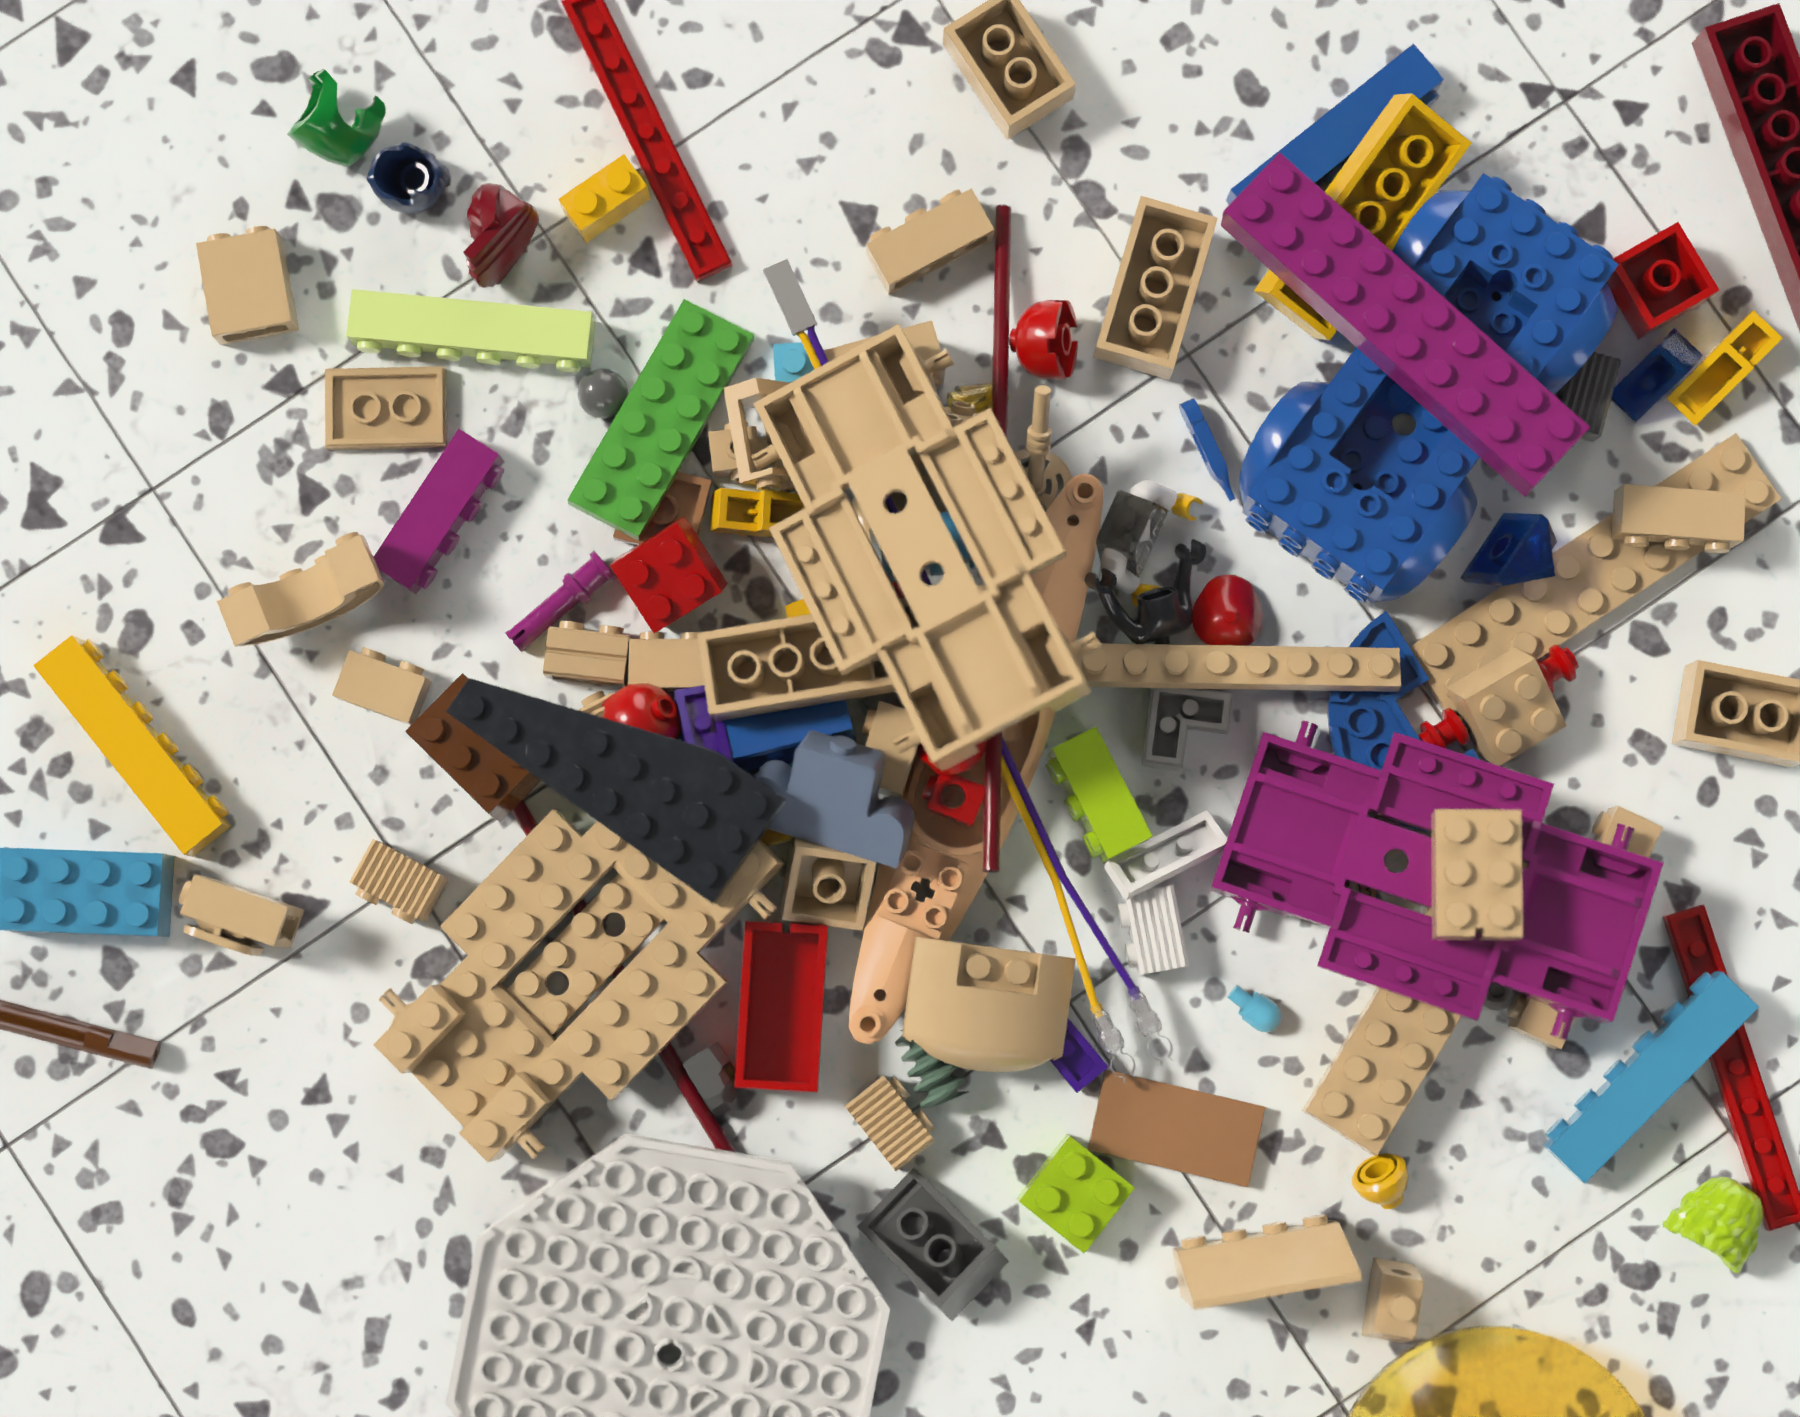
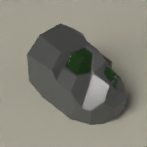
(713, 1078)

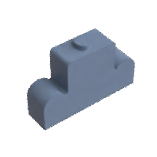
(836, 799)

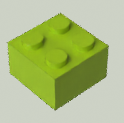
(1075, 1193)

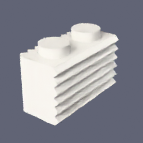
(1154, 931)

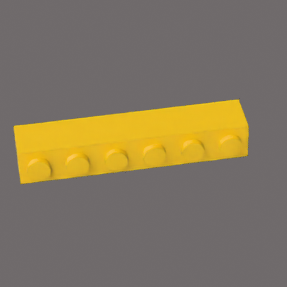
(132, 744)

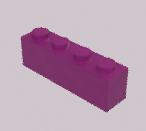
(438, 512)

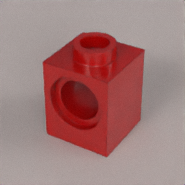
(967, 811)

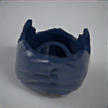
(408, 178)

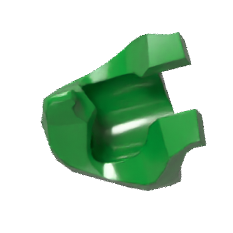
(324, 130)

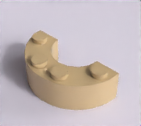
(305, 598)

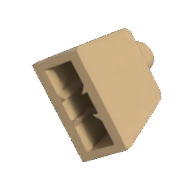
(1393, 1301)

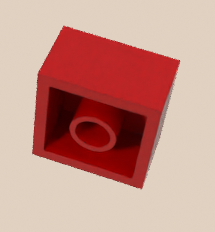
(1660, 281)
(669, 574)

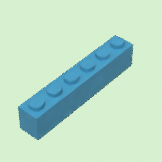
(1649, 1075)

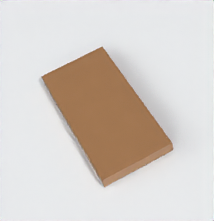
(1176, 1128)

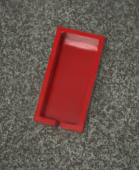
(781, 1007)

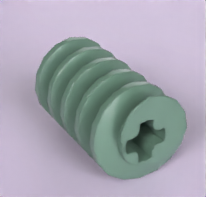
(934, 1074)

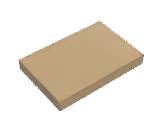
(386, 408)

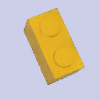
(604, 198)

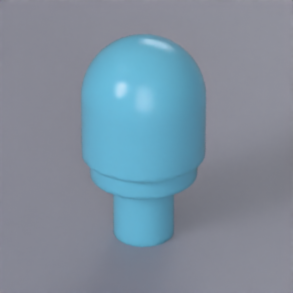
(1256, 1009)

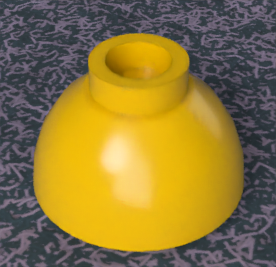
(1382, 1180)

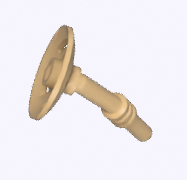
(1039, 450)

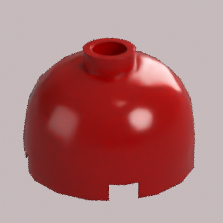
(1044, 340)
(644, 708)

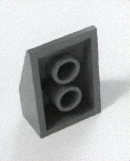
(933, 1244)

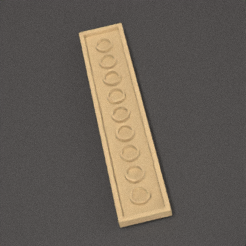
(1589, 580)

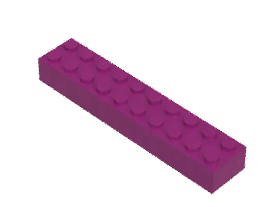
(1403, 325)

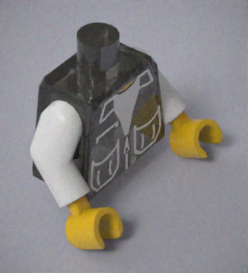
(1133, 529)

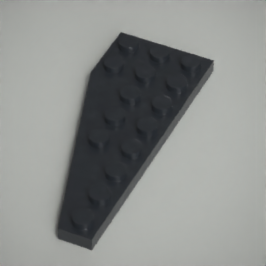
(657, 793)

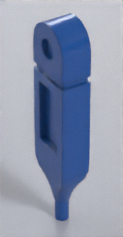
(1206, 445)

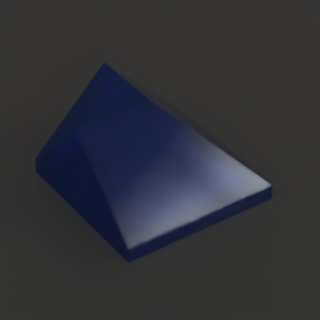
(1514, 552)

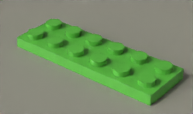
(661, 420)

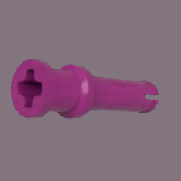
(576, 589)

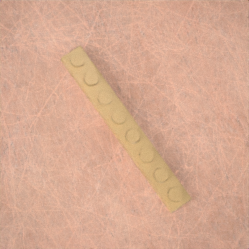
(1243, 667)

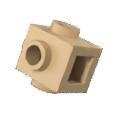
(723, 452)

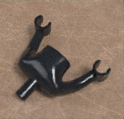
(1160, 610)

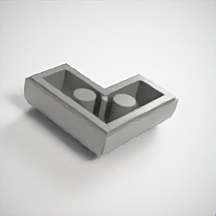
(1173, 713)

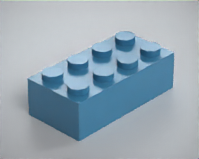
(86, 892)

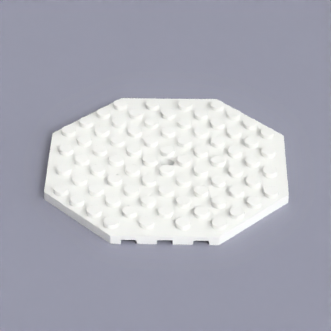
(658, 1251)

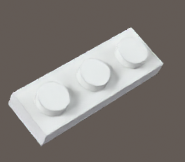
(1166, 855)

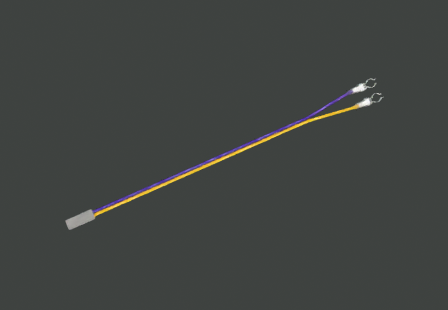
(799, 319)

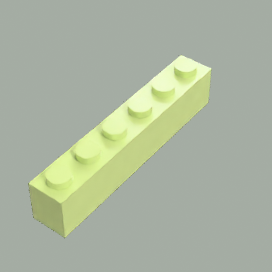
(470, 329)

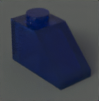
(1655, 374)

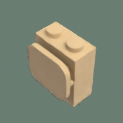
(234, 915)

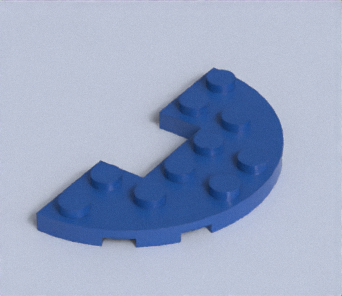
(1365, 721)

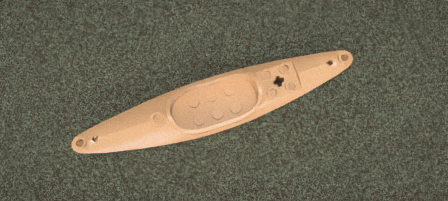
(945, 850)

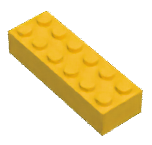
(1382, 187)

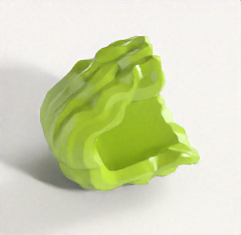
(1721, 1219)

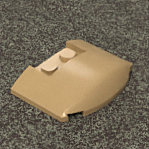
(987, 1005)

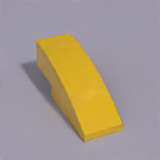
(1724, 367)
(751, 511)

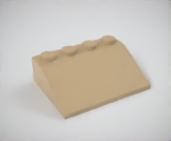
(1264, 1262)

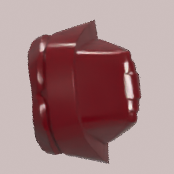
(500, 231)

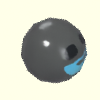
(602, 393)

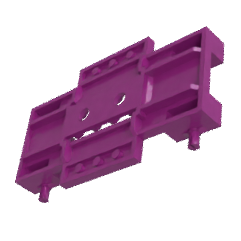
(1309, 831)

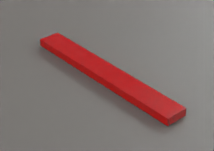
(648, 137)
(1739, 1080)

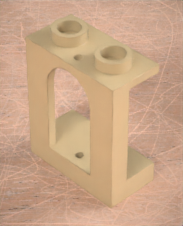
(745, 395)

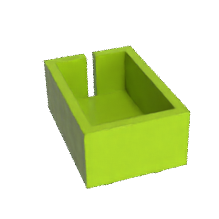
(1097, 795)

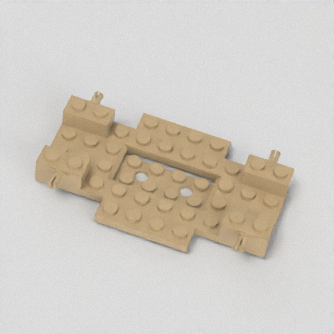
(976, 654)
(493, 1047)

